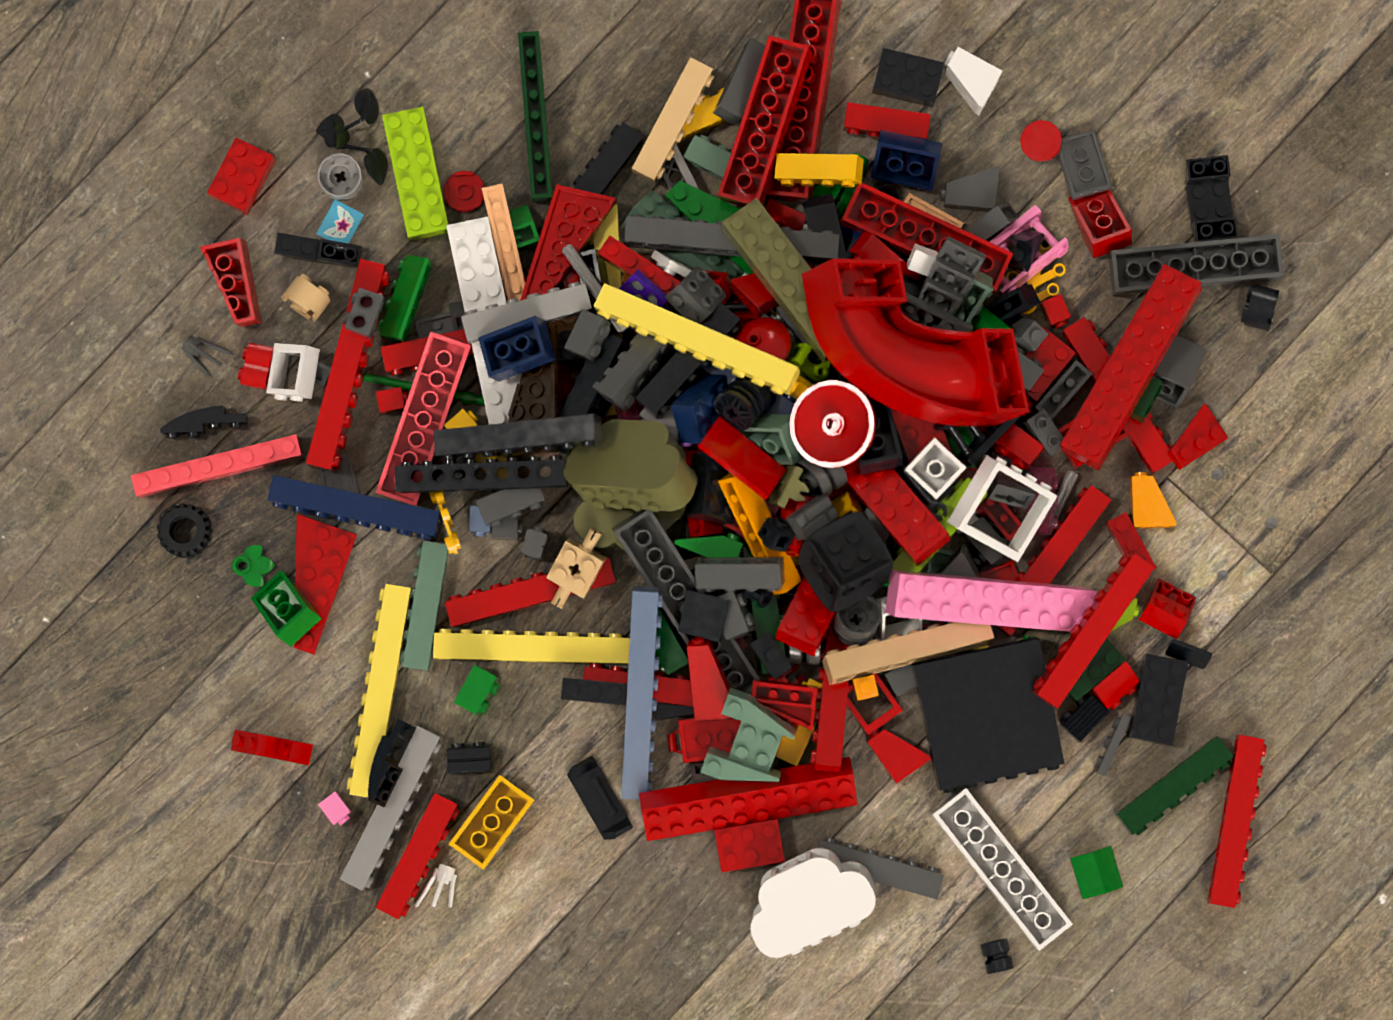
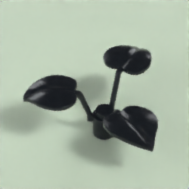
(337, 136)

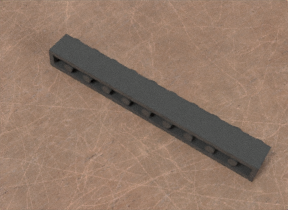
(709, 239)

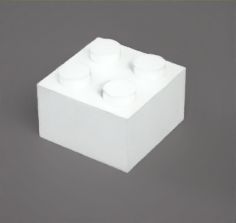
(935, 468)

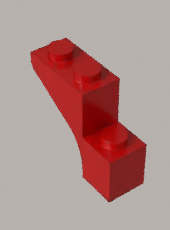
(271, 747)

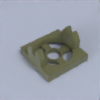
(788, 487)

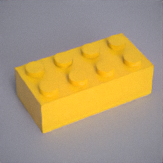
(491, 822)

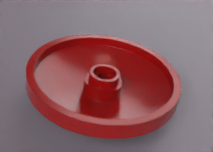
(832, 424)

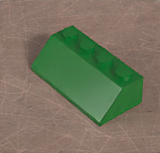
(405, 299)

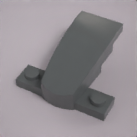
(944, 287)

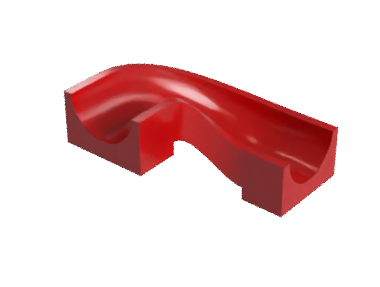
(904, 364)

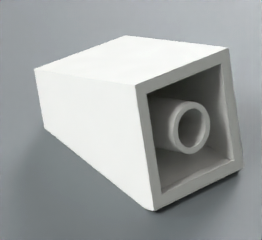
(972, 77)

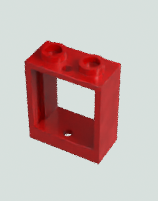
(868, 729)

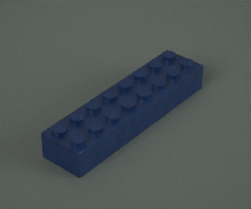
(354, 506)

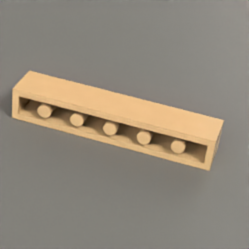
(672, 120)

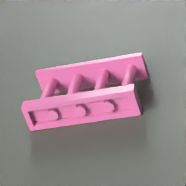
(1029, 219)

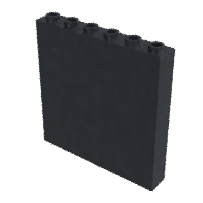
(984, 715)

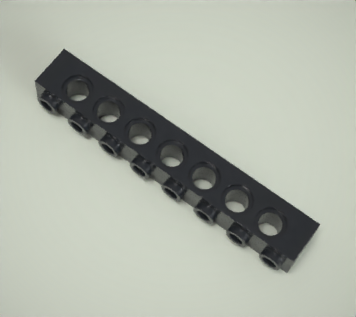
(405, 484)

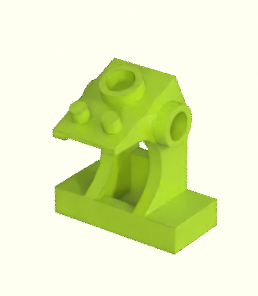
(814, 372)

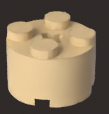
(306, 297)

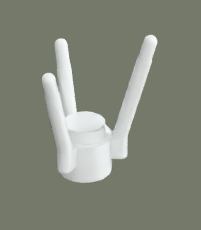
(444, 875)

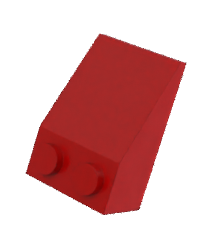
(1101, 223)

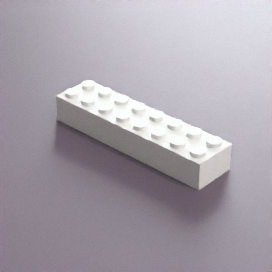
(1001, 869)

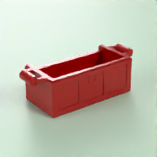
(700, 734)

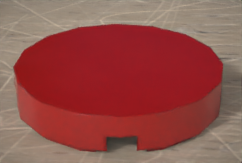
(1041, 141)
(464, 191)

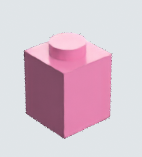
(335, 809)

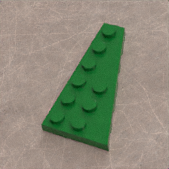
(700, 205)

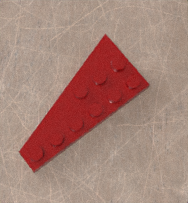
(571, 220)
(320, 565)

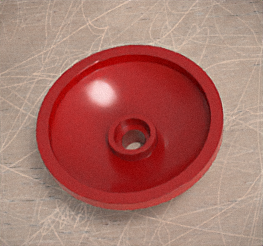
(770, 335)

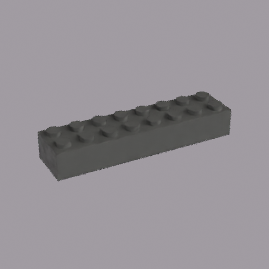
(1206, 261)

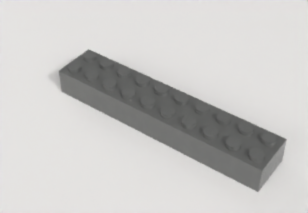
(665, 569)

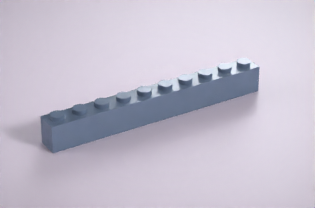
(640, 691)

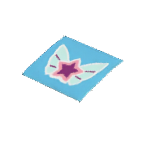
(340, 223)

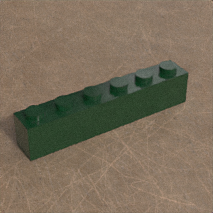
(1174, 785)

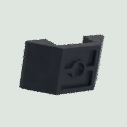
(1210, 199)

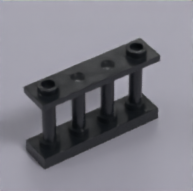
(981, 443)

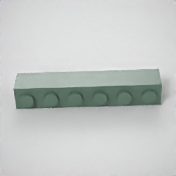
(425, 607)

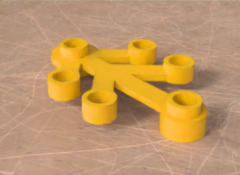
(1039, 279)
(452, 541)

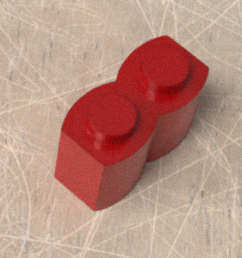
(256, 366)

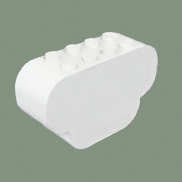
(809, 901)

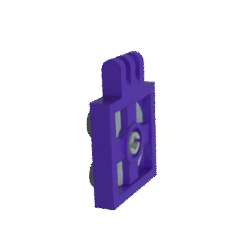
(643, 288)

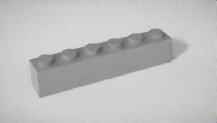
(551, 307)

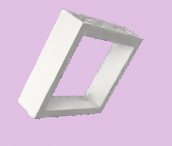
(975, 493)

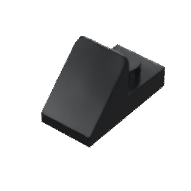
(1026, 247)

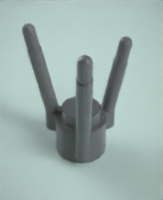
(195, 347)

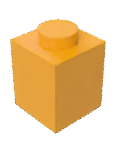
(865, 687)

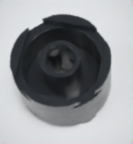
(1261, 307)

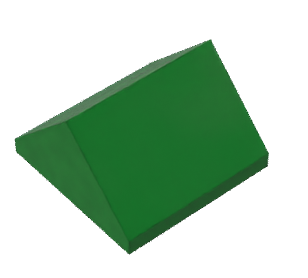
(1096, 872)

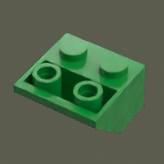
(523, 228)

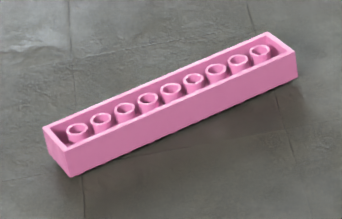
(986, 601)

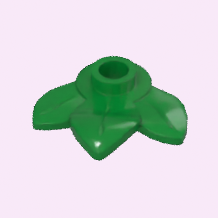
(256, 566)

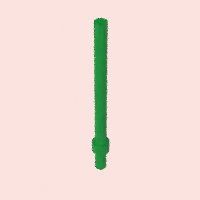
(466, 397)

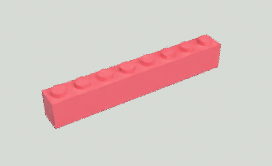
(217, 466)

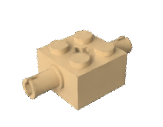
(563, 570)

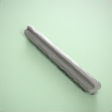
(587, 277)

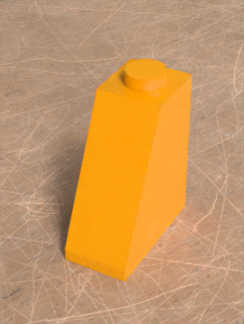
(1148, 503)

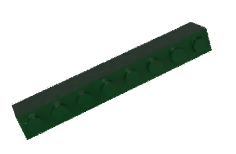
(535, 116)

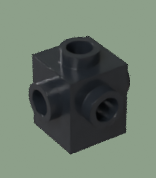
(776, 534)

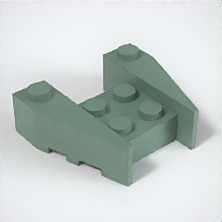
(754, 742)

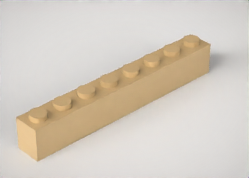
(904, 650)

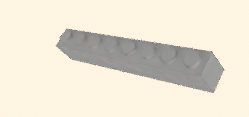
(387, 819)

